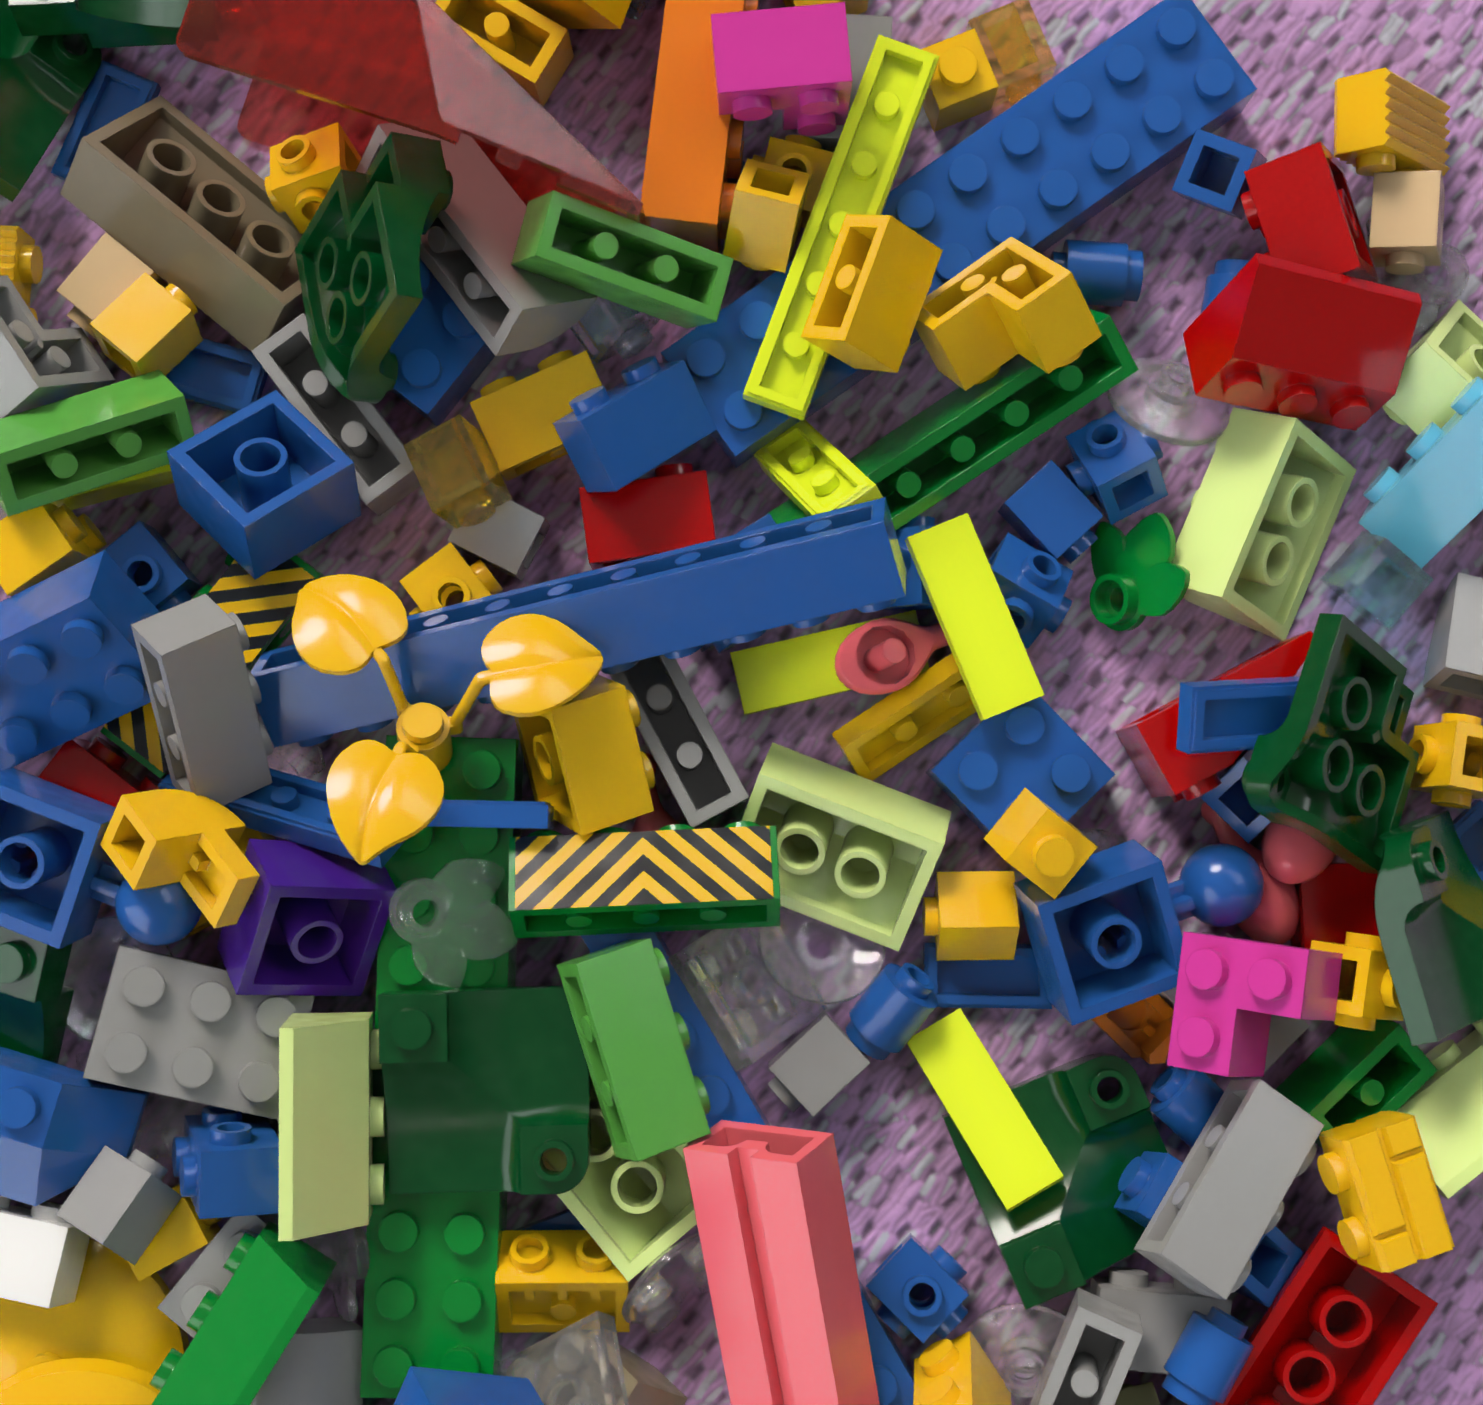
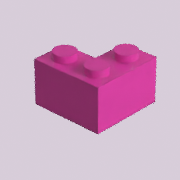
(784, 62)
(1231, 991)

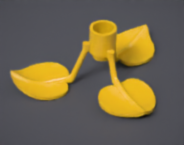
(389, 794)

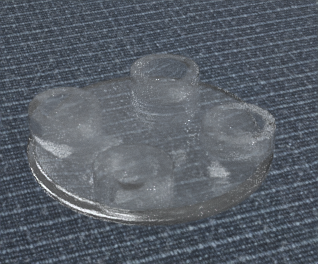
(665, 1285)

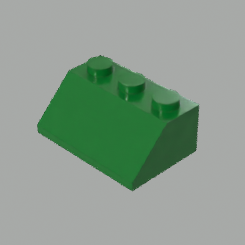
(247, 1324)

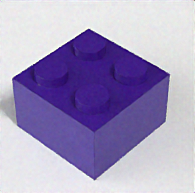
(306, 923)

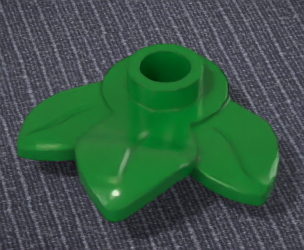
(1136, 573)

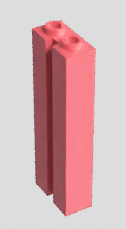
(780, 1266)

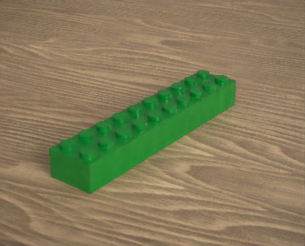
(438, 1253)

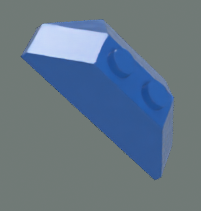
(58, 1125)

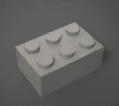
(188, 1035)

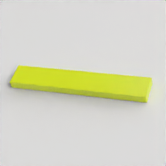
(854, 183)

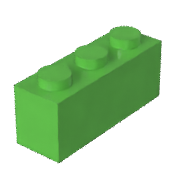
(621, 260)
(89, 440)
(635, 1048)

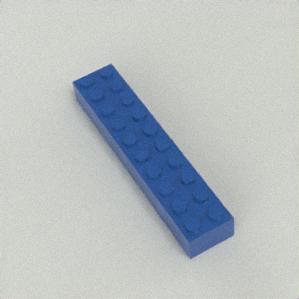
(1019, 176)

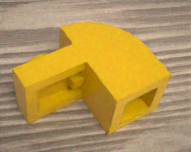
(183, 839)

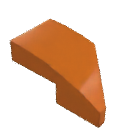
(1140, 1028)

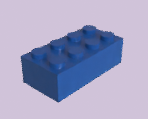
(69, 657)

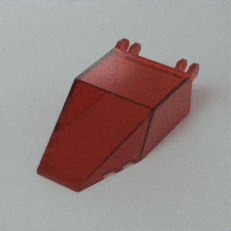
(396, 66)

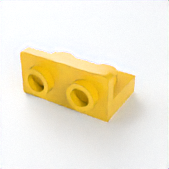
(554, 1281)

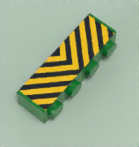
(266, 613)
(644, 880)

